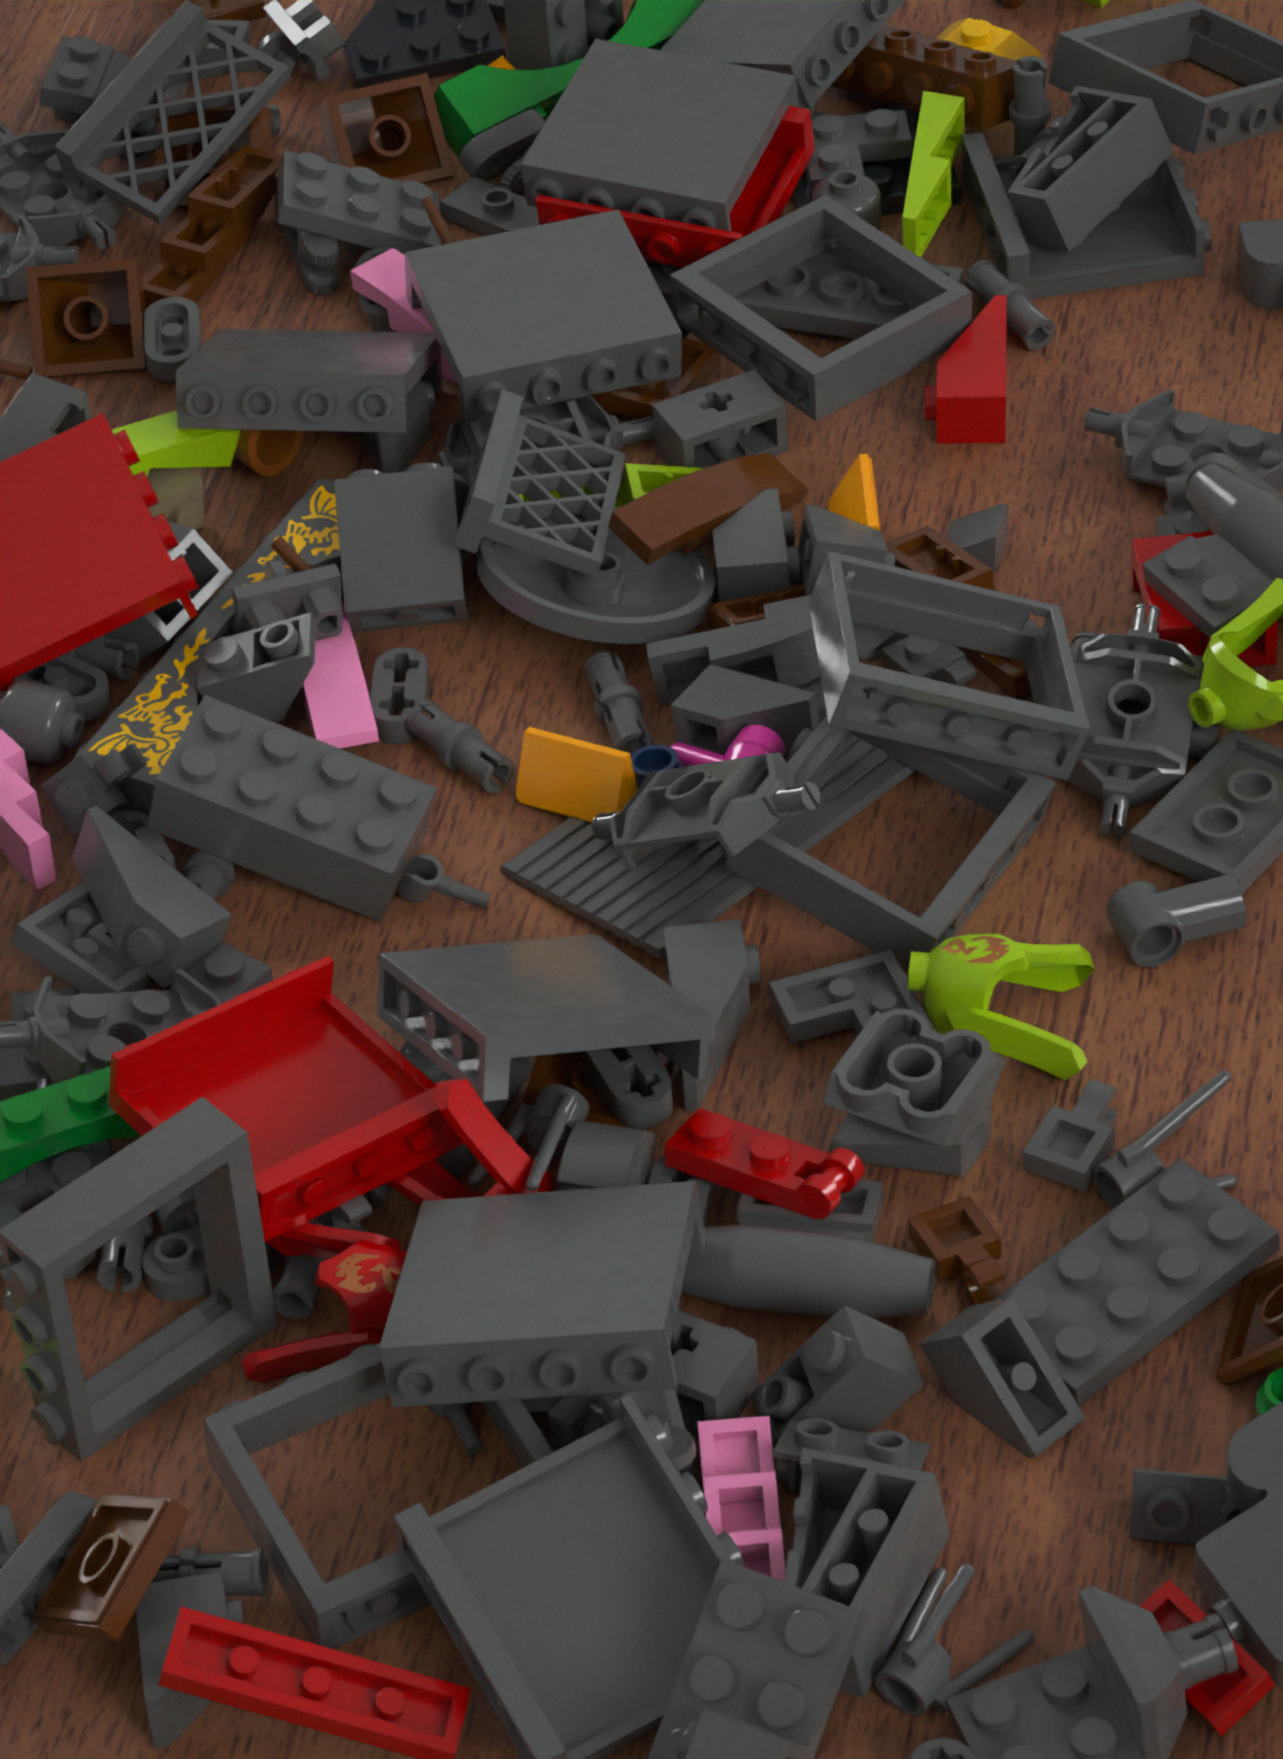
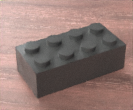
(291, 807)

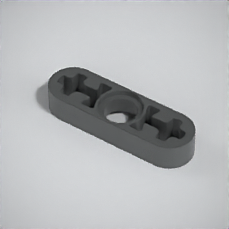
(34, 1566)

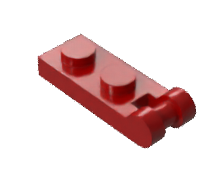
(763, 1164)

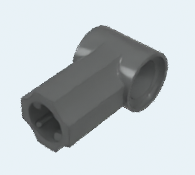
(1158, 922)

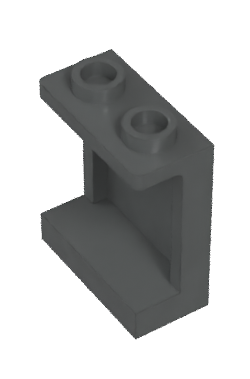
(400, 548)

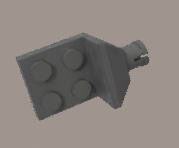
(1100, 1701)

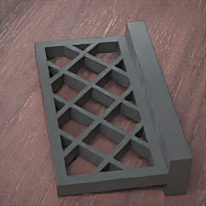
(134, 99)
(502, 475)

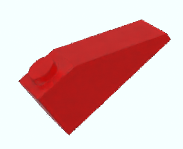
(972, 381)

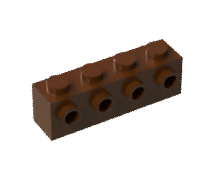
(904, 64)

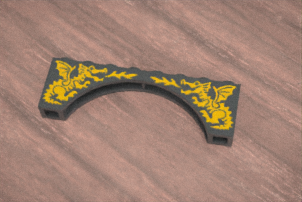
(168, 694)

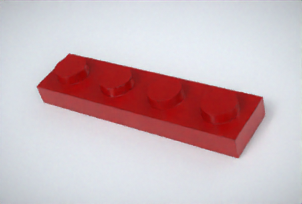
(314, 1686)

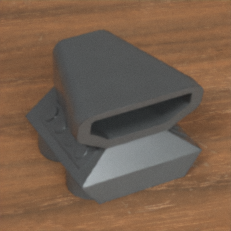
(915, 1095)

